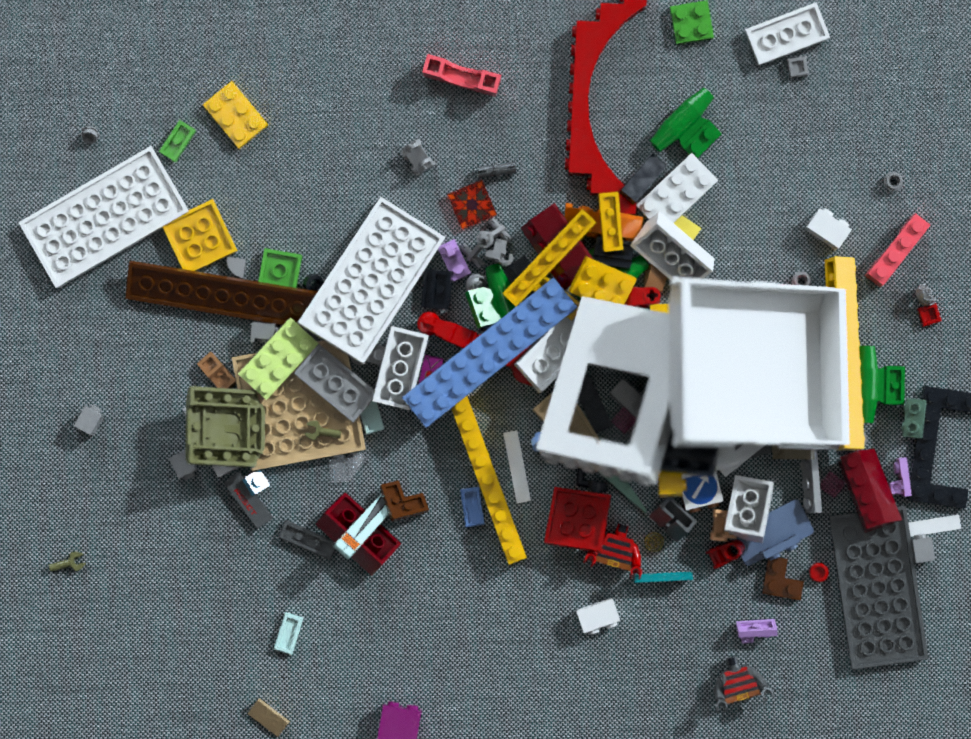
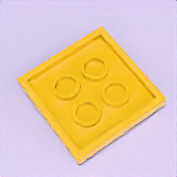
(200, 237)

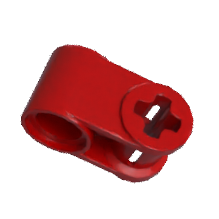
(640, 297)
(722, 553)

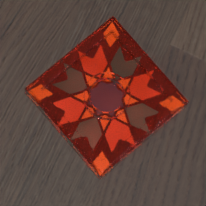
(472, 204)

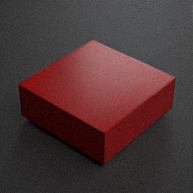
(929, 315)

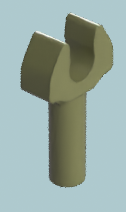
(322, 431)
(68, 563)

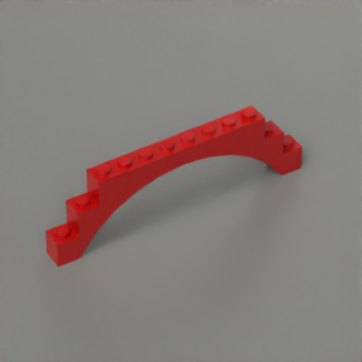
(589, 43)

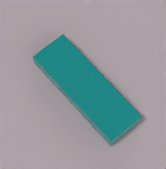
(668, 576)

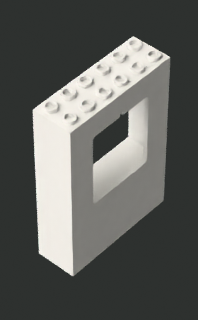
(625, 341)

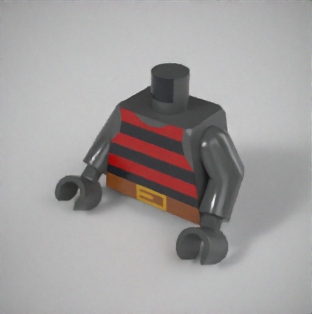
(738, 684)

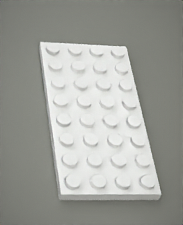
(103, 217)
(371, 280)

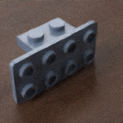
(783, 531)

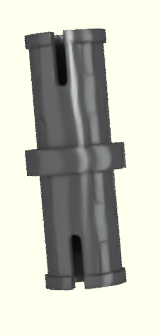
(496, 169)

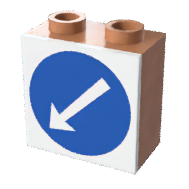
(701, 492)

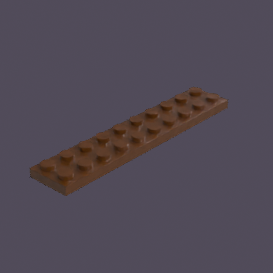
(216, 293)

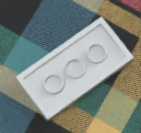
(787, 34)
(678, 190)
(544, 358)

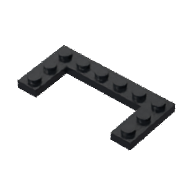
(924, 450)

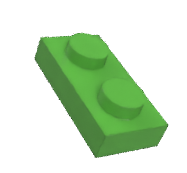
(177, 141)

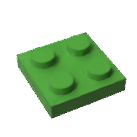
(691, 22)
(280, 268)

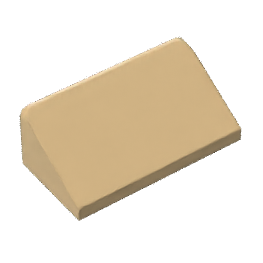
(268, 717)

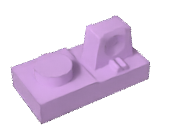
(454, 260)
(902, 485)
(749, 629)

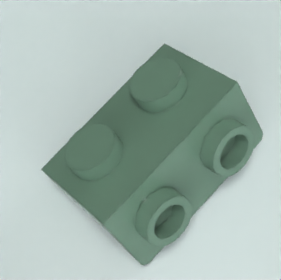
(914, 418)

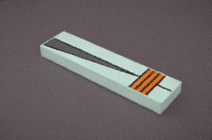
(362, 528)

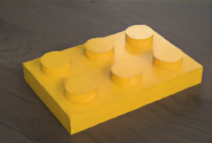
(235, 115)
(602, 282)

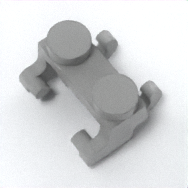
(418, 157)
(498, 253)

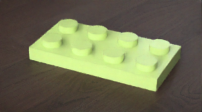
(278, 358)

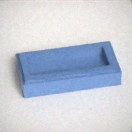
(472, 507)

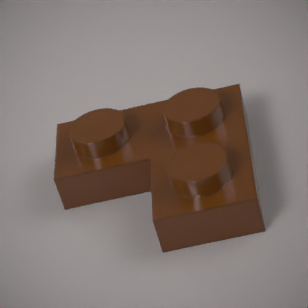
(398, 505)
(777, 584)

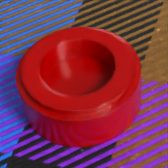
(818, 572)

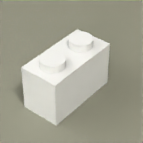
(828, 228)
(598, 616)

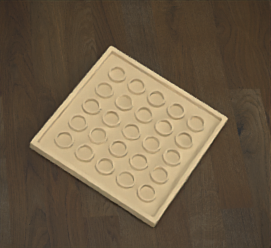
(290, 411)

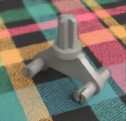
(485, 240)

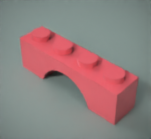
(467, 78)
(897, 250)

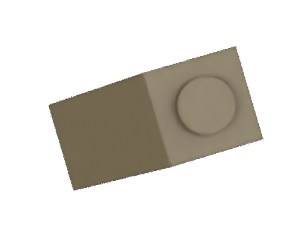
(780, 453)

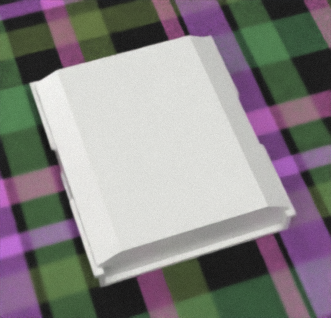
(758, 364)

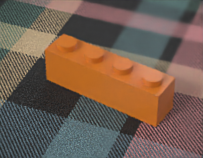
(630, 224)

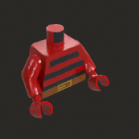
(618, 552)

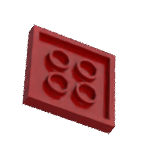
(577, 519)

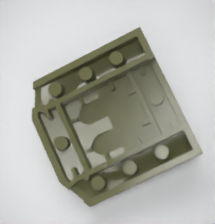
(224, 427)

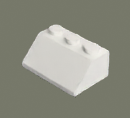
(749, 508)

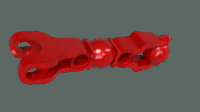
(430, 324)

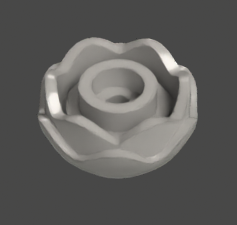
(475, 281)
(924, 295)

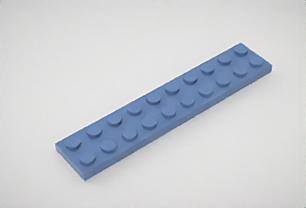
(489, 352)

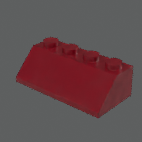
(542, 231)
(869, 489)
(374, 549)

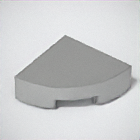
(237, 266)

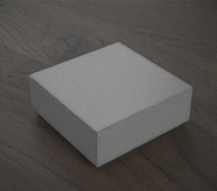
(797, 67)

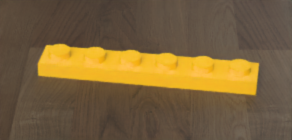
(549, 257)

